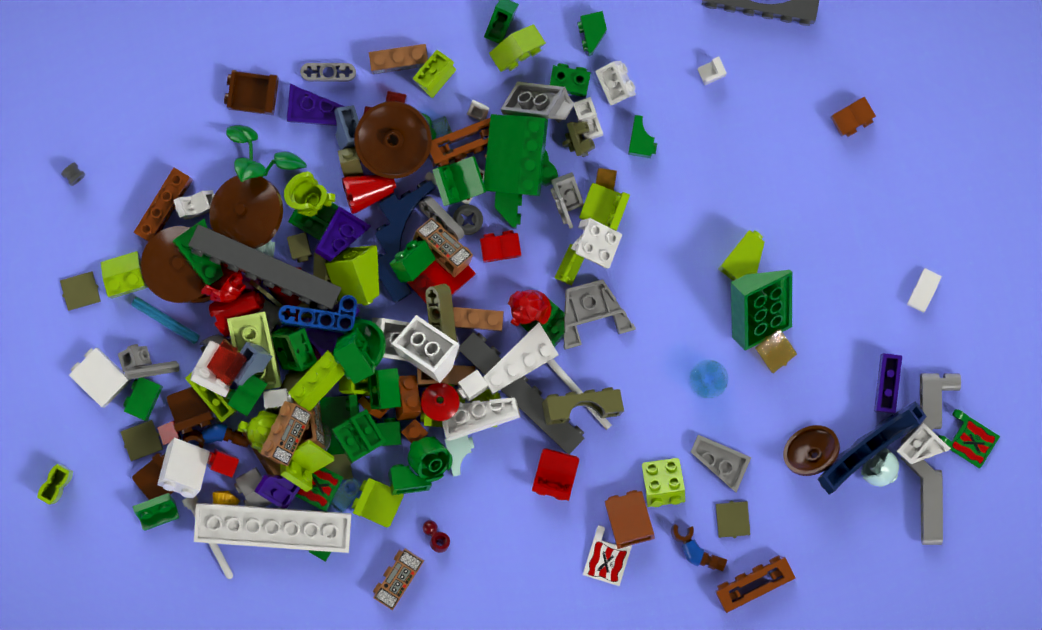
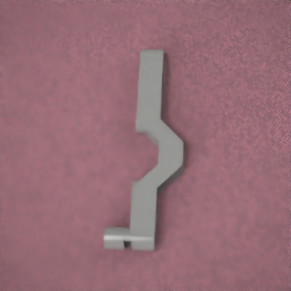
(932, 480)

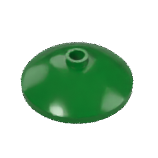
(374, 337)

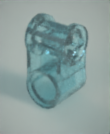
(344, 497)

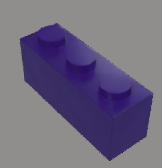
(888, 383)

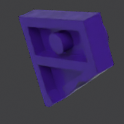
(277, 490)

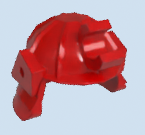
(226, 288)
(529, 306)

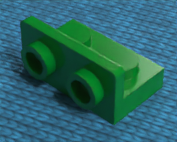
(156, 511)

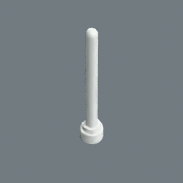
(190, 503)

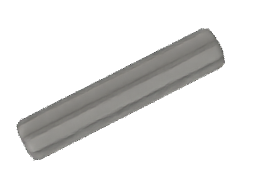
(151, 370)

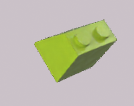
(744, 257)
(356, 273)

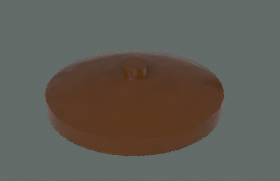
(393, 139)
(247, 211)
(167, 270)

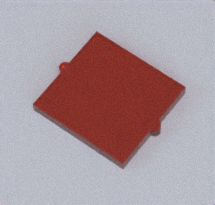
(226, 362)

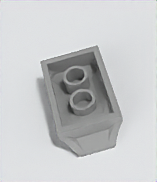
(538, 101)

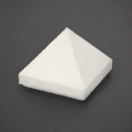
(478, 110)

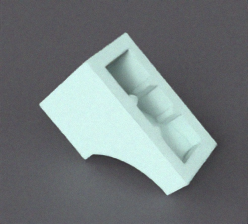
(459, 449)

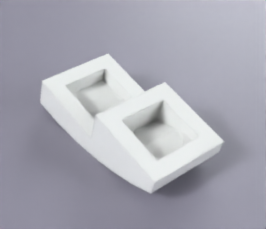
(586, 113)
(924, 290)

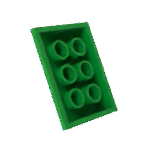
(515, 154)
(760, 306)

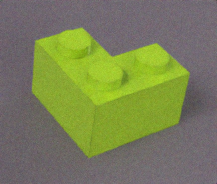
(517, 48)

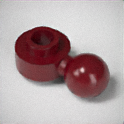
(430, 528)

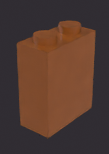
(629, 519)

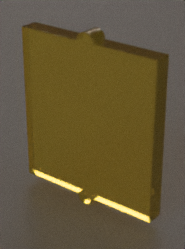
(776, 350)

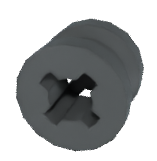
(73, 174)

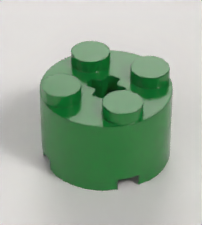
(429, 458)

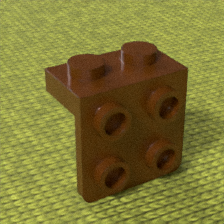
(189, 410)
(148, 478)

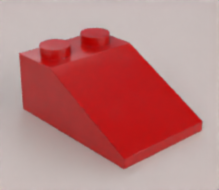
(436, 275)

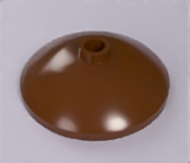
(806, 445)

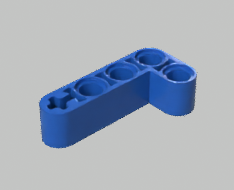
(318, 314)

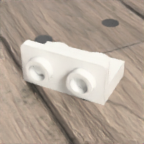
(616, 82)

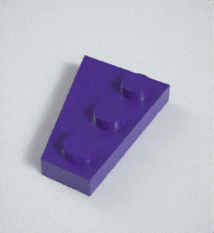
(310, 108)
(340, 233)

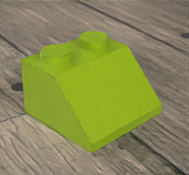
(122, 275)

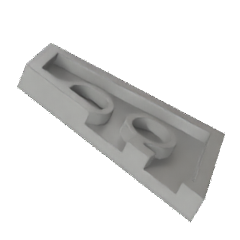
(721, 460)

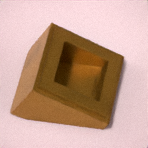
(606, 178)

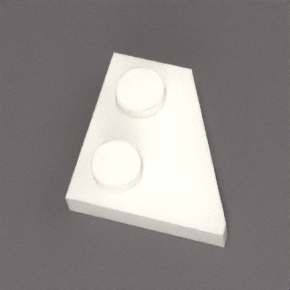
(922, 445)

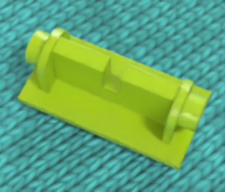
(569, 266)

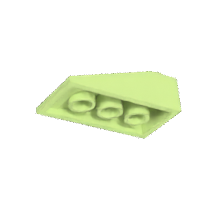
(256, 330)

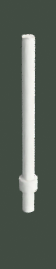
(574, 388)

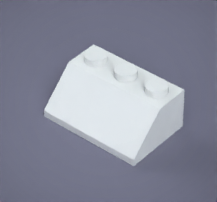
(426, 348)

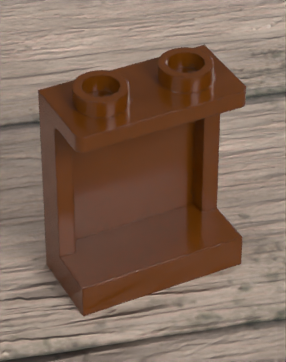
(252, 92)

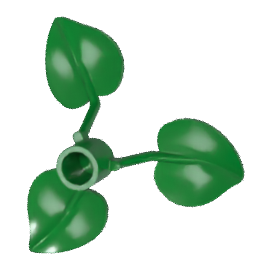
(247, 168)

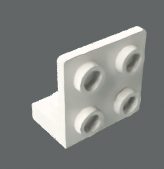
(598, 242)
(204, 376)

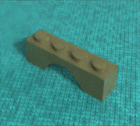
(605, 402)

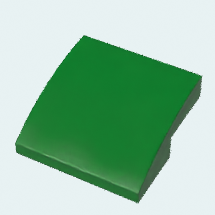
(316, 224)
(554, 327)
(358, 436)

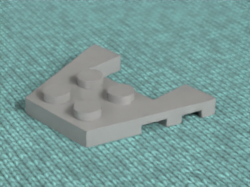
(588, 304)

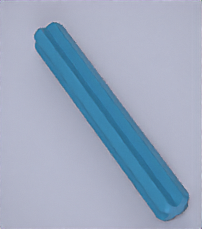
(165, 320)

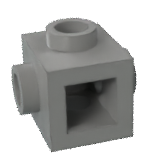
(134, 357)

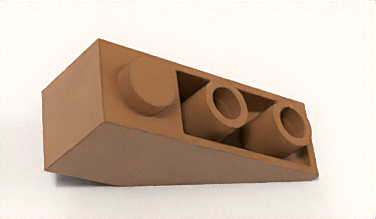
(456, 374)

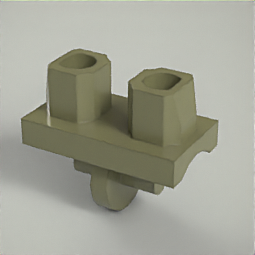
(575, 140)

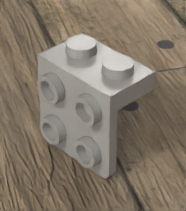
(566, 196)

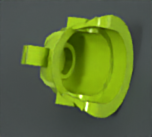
(306, 194)
(258, 428)

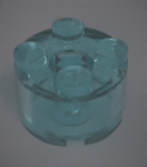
(697, 377)

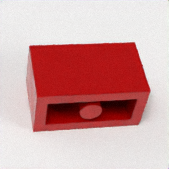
(222, 462)

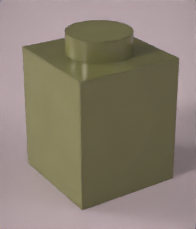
(350, 162)
(299, 247)

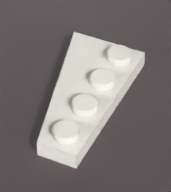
(527, 355)
(480, 416)

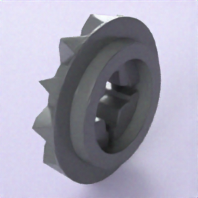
(468, 210)

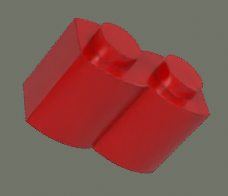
(500, 247)

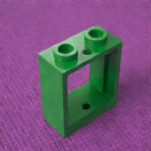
(290, 340)

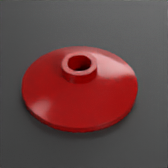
(441, 411)

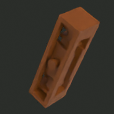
(436, 154)
(163, 204)
(759, 571)

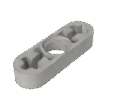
(342, 78)
(435, 211)

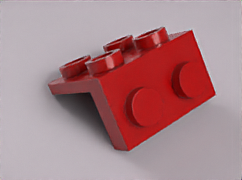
(555, 474)

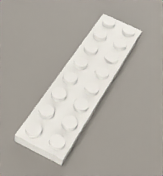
(272, 527)

